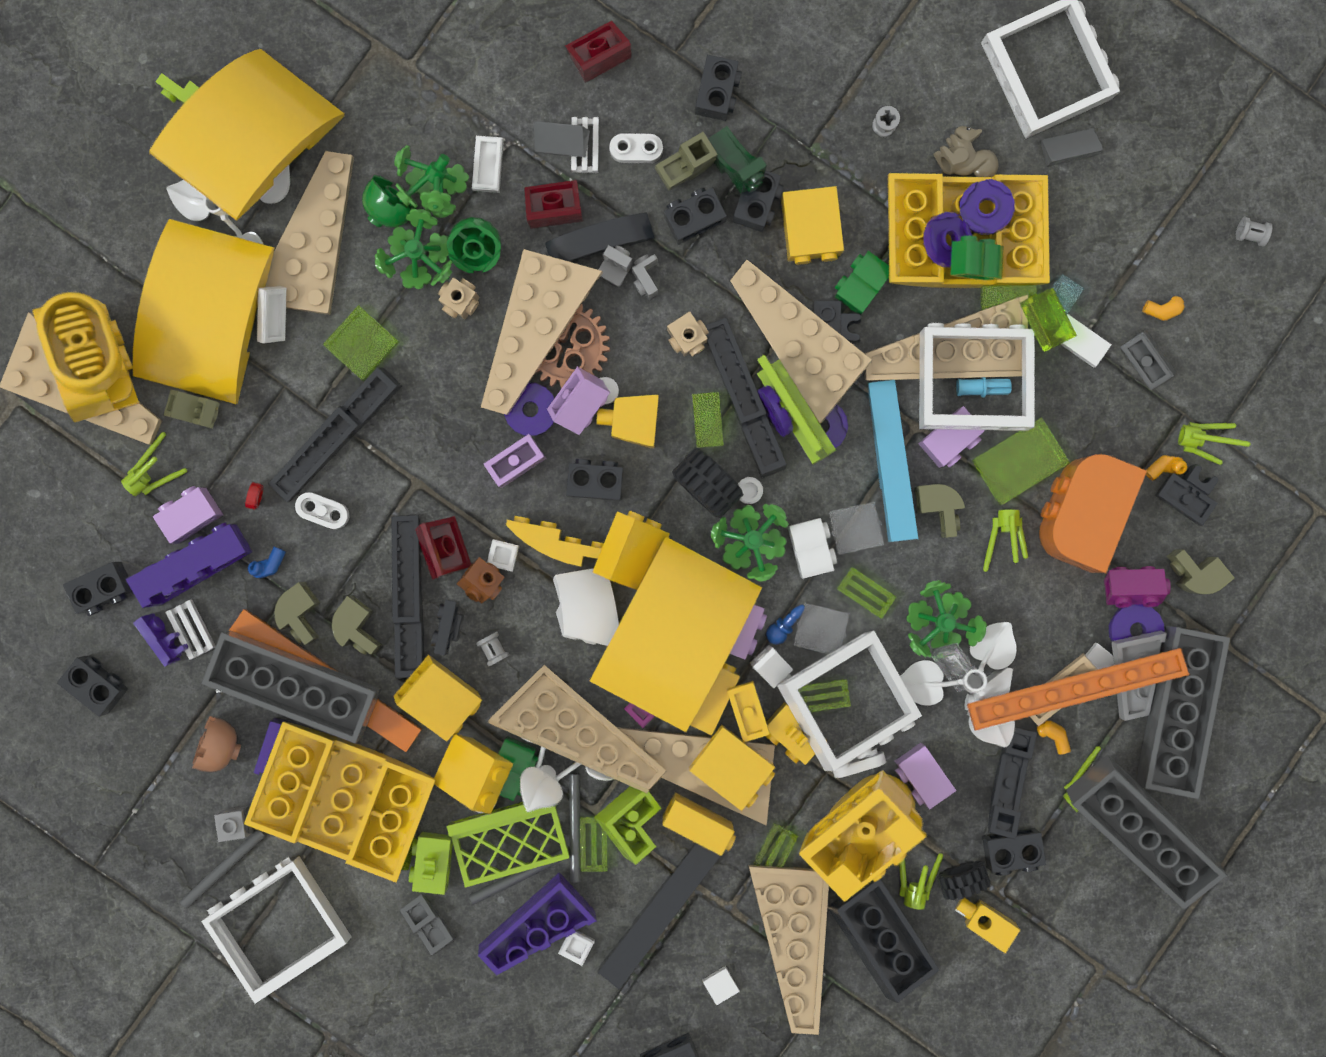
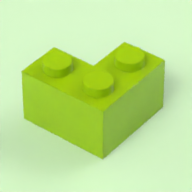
(623, 822)

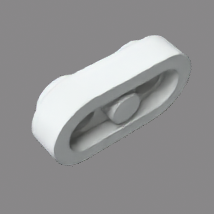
(636, 152)
(323, 510)
(857, 765)

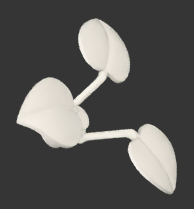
(198, 207)
(997, 650)
(541, 785)

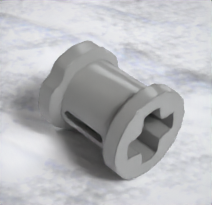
(891, 116)
(1254, 231)
(488, 651)

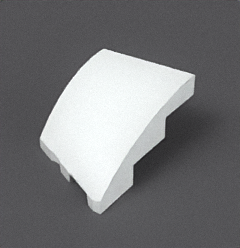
(586, 607)

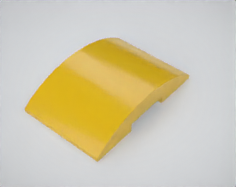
(243, 131)
(919, 197)
(199, 310)
(676, 634)
(340, 799)

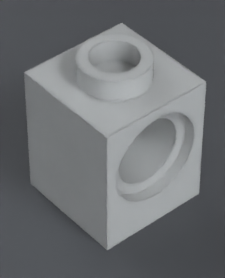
(231, 824)

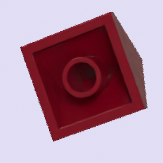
(599, 51)
(553, 204)
(443, 547)

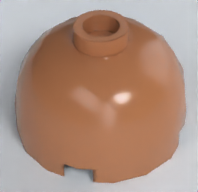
(216, 746)

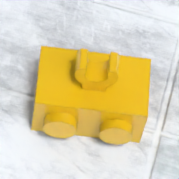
(786, 730)

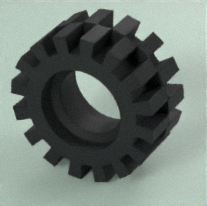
(964, 880)

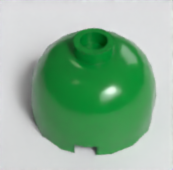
(383, 204)
(474, 245)

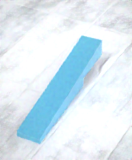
(892, 461)

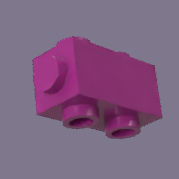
(1136, 586)

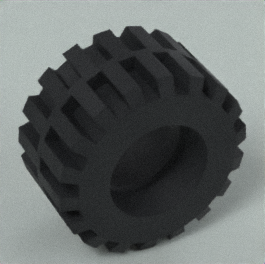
(707, 483)

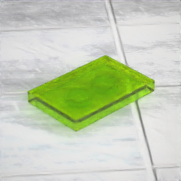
(1020, 461)

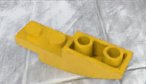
(547, 541)

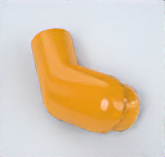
(1166, 311)
(1167, 464)
(1056, 733)

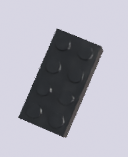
(884, 940)

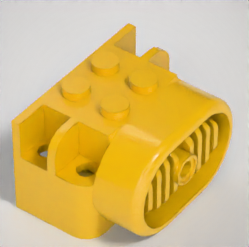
(85, 355)
(864, 834)

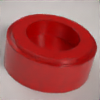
(254, 496)

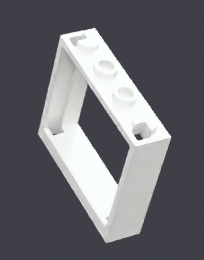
(1012, 85)
(928, 420)
(790, 687)
(234, 955)

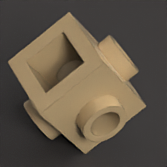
(462, 307)
(687, 325)

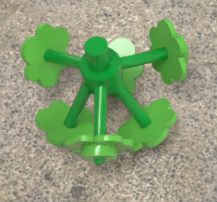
(432, 177)
(405, 245)
(770, 544)
(950, 610)

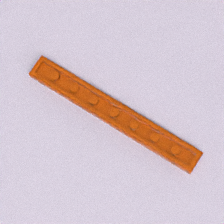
(1077, 689)
(383, 719)

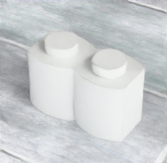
(811, 547)

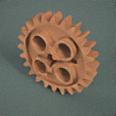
(589, 353)

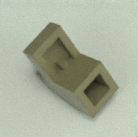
(688, 163)
(191, 408)
(942, 499)
(1202, 579)
(291, 611)
(348, 623)

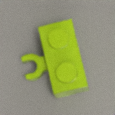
(431, 863)

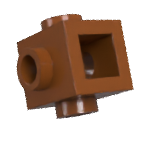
(481, 581)

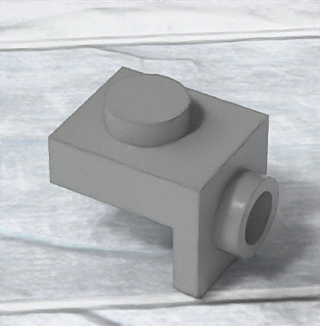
(615, 265)
(643, 281)

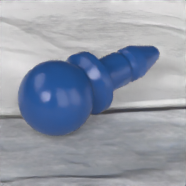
(778, 632)

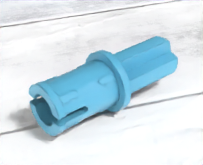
(983, 387)

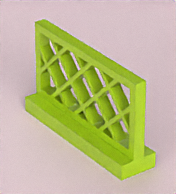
(805, 424)
(500, 817)

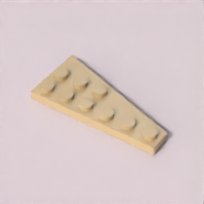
(311, 243)
(538, 312)
(811, 351)
(956, 356)
(32, 378)
(565, 723)
(678, 751)
(794, 920)

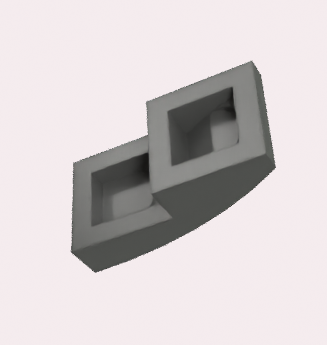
(428, 924)

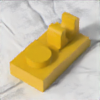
(748, 711)

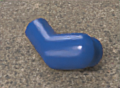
(269, 566)

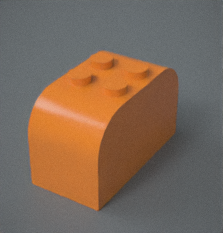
(1089, 511)

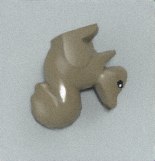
(963, 158)

